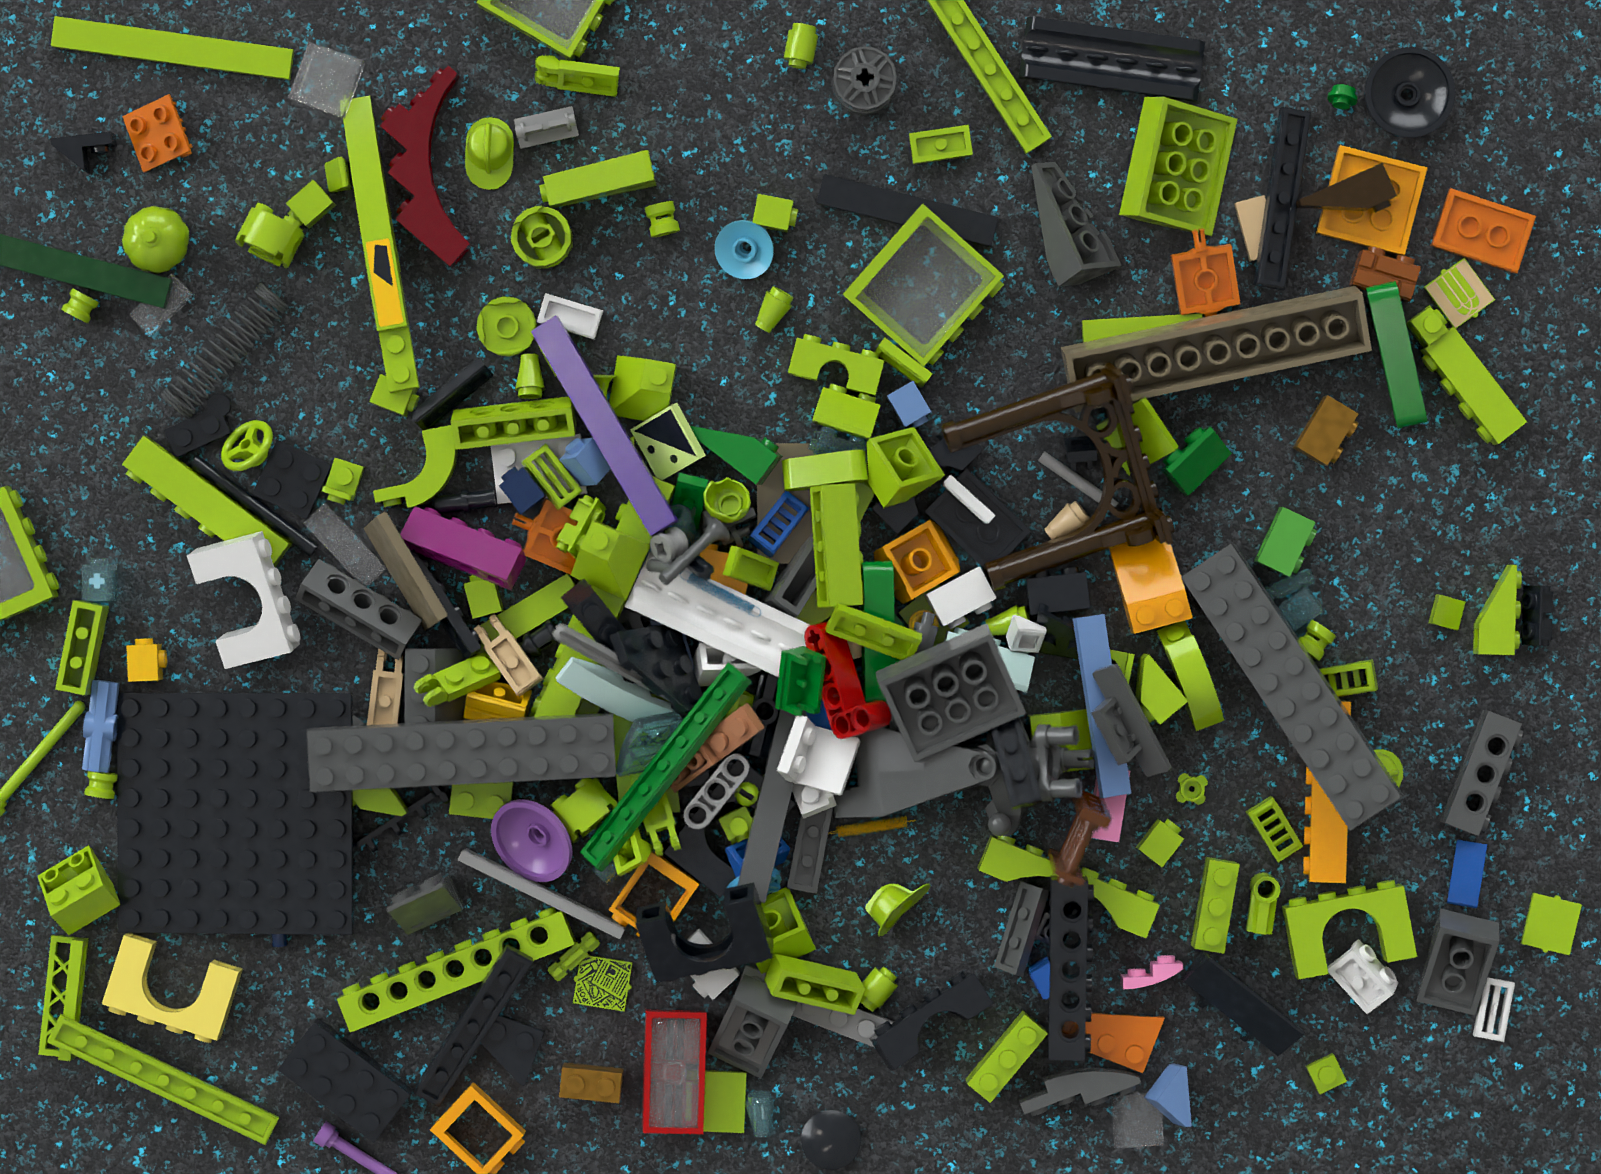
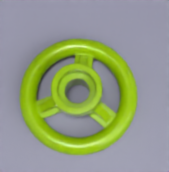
(249, 448)

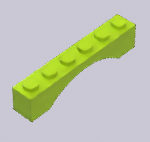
(1128, 910)

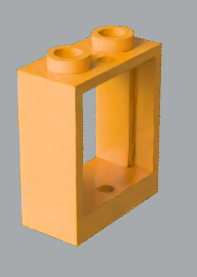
(667, 868)
(475, 1093)

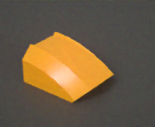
(919, 560)

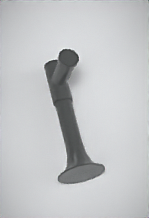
(714, 532)

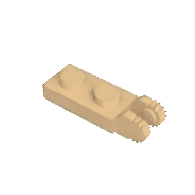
(509, 657)
(386, 692)

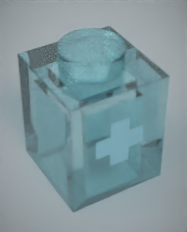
(99, 580)

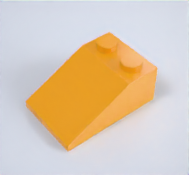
(1150, 585)

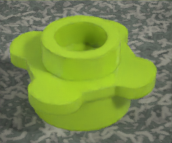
(1197, 795)

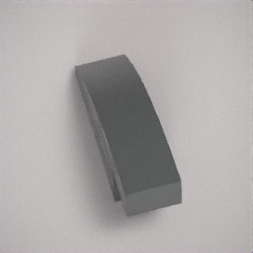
(795, 582)

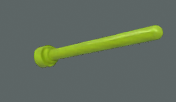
(39, 753)

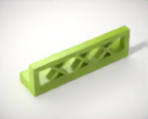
(73, 992)

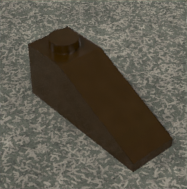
(1357, 193)

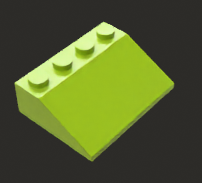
(1178, 165)

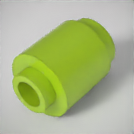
(801, 45)
(878, 988)

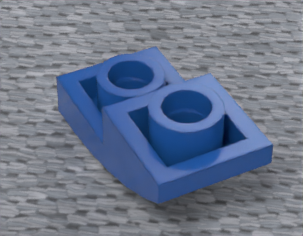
(1467, 873)

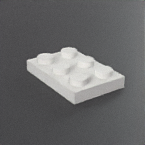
(511, 455)

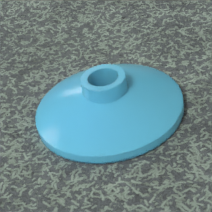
(734, 258)

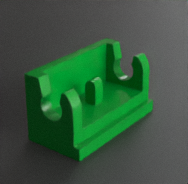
(800, 681)

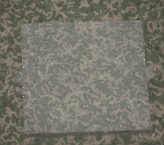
(1135, 1121)

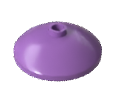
(531, 840)

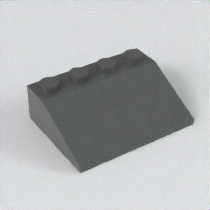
(950, 692)

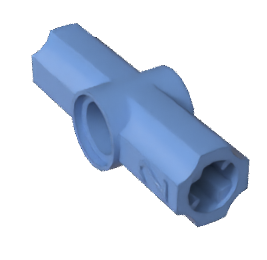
(100, 726)

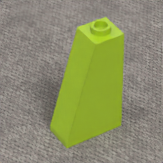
(598, 180)

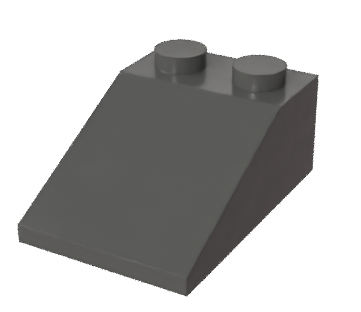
(1458, 961)
(752, 1027)

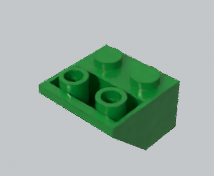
(1196, 460)

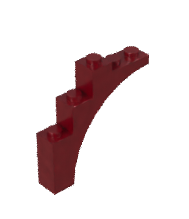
(413, 169)

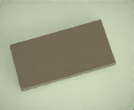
(768, 495)
(405, 571)

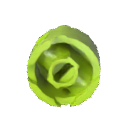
(270, 236)
(541, 237)
(584, 808)

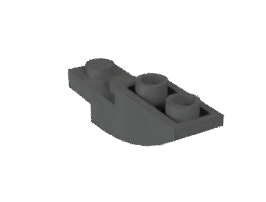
(1090, 1083)

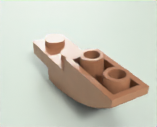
(724, 740)

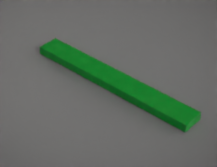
(665, 767)

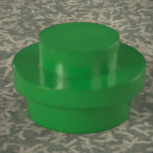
(1342, 96)

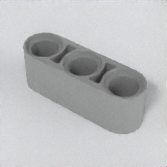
(711, 805)

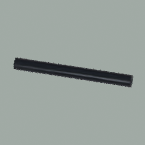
(254, 506)

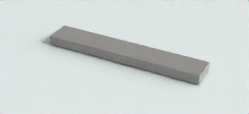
(541, 893)

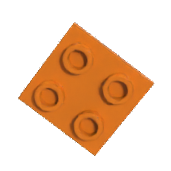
(157, 133)

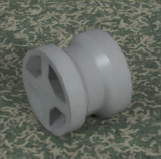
(669, 545)

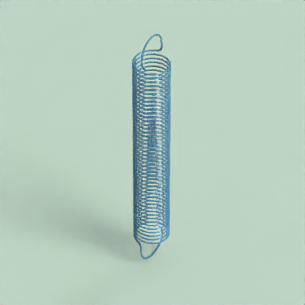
(727, 594)

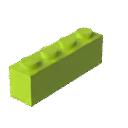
(1473, 387)
(836, 545)

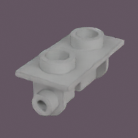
(546, 127)

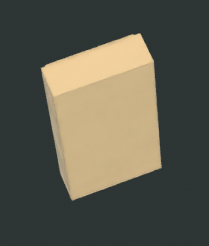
(1250, 218)

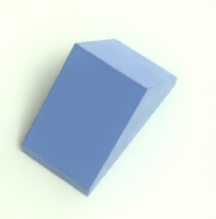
(1171, 1095)

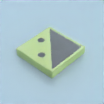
(668, 442)

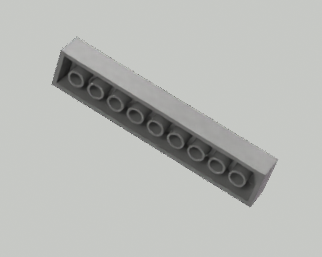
(1292, 686)
(461, 752)

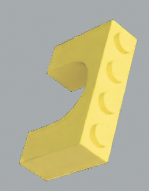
(130, 993)

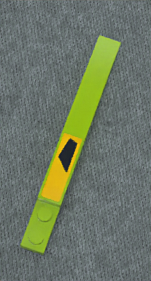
(380, 246)

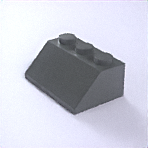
(420, 663)

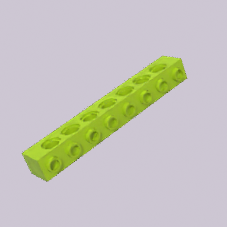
(359, 1015)

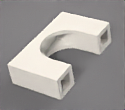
(251, 560)

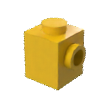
(145, 660)

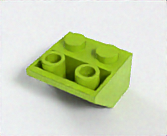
(78, 890)

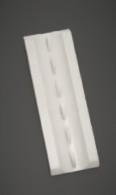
(716, 622)

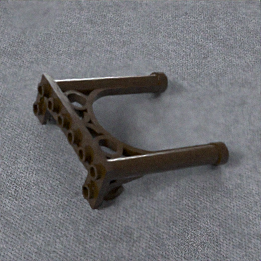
(1106, 389)

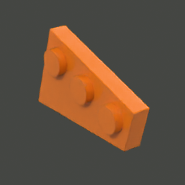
(1121, 1038)

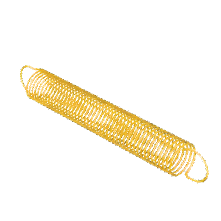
(860, 828)

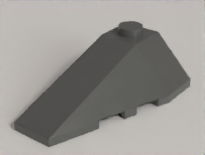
(1070, 238)

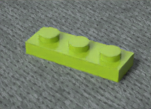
(873, 632)

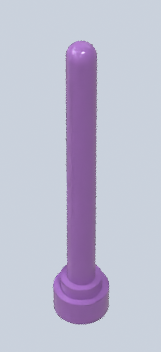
(329, 1137)

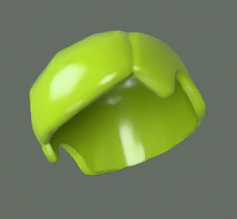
(727, 500)

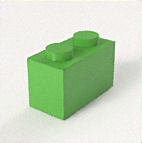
(1285, 542)

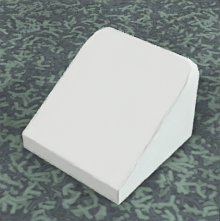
(1025, 635)

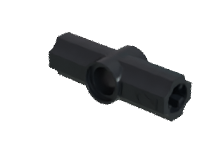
(765, 692)

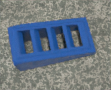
(761, 543)

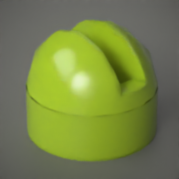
(749, 788)

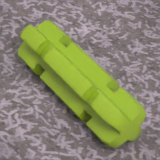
(573, 956)

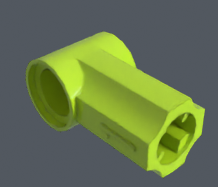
(1262, 907)

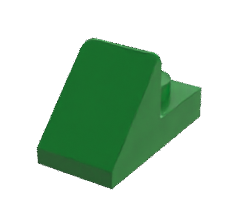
(690, 494)

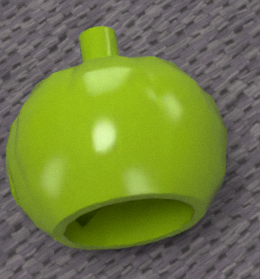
(155, 239)

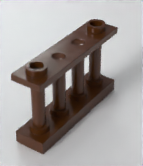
(1090, 815)

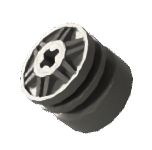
(851, 93)

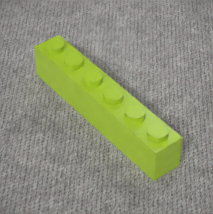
(197, 496)

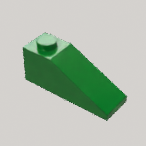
(746, 454)

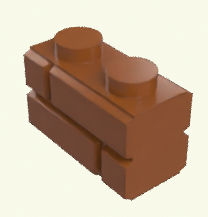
(1375, 268)

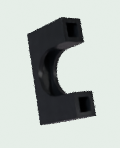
(695, 852)
(676, 957)

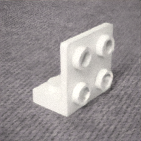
(817, 757)

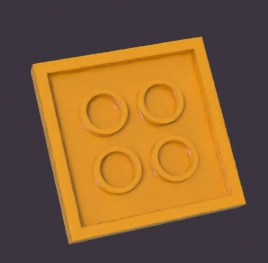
(1387, 228)

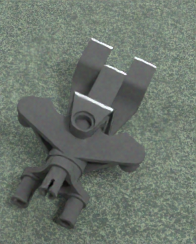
(893, 781)

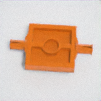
(1205, 277)
(543, 534)

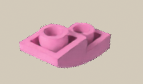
(1160, 970)

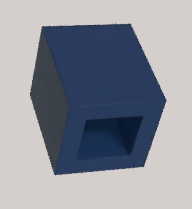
(521, 489)

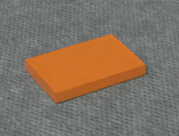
(1483, 231)

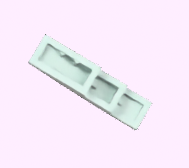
(610, 690)

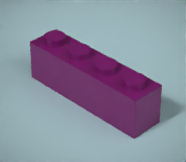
(463, 547)

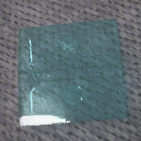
(644, 741)

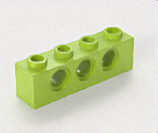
(513, 422)

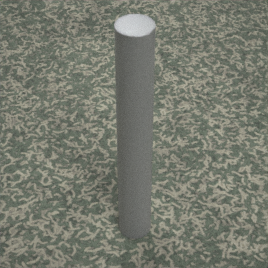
(1072, 477)

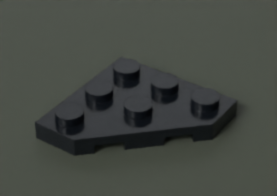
(662, 662)

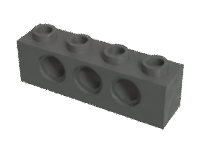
(365, 622)
(1488, 727)

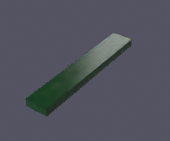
(84, 272)

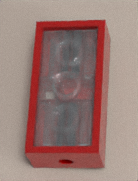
(674, 1071)

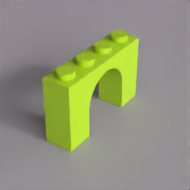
(1307, 921)

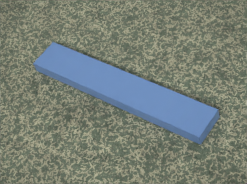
(1095, 654)

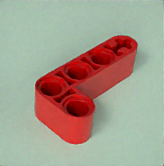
(842, 691)

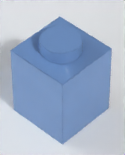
(909, 405)
(585, 461)

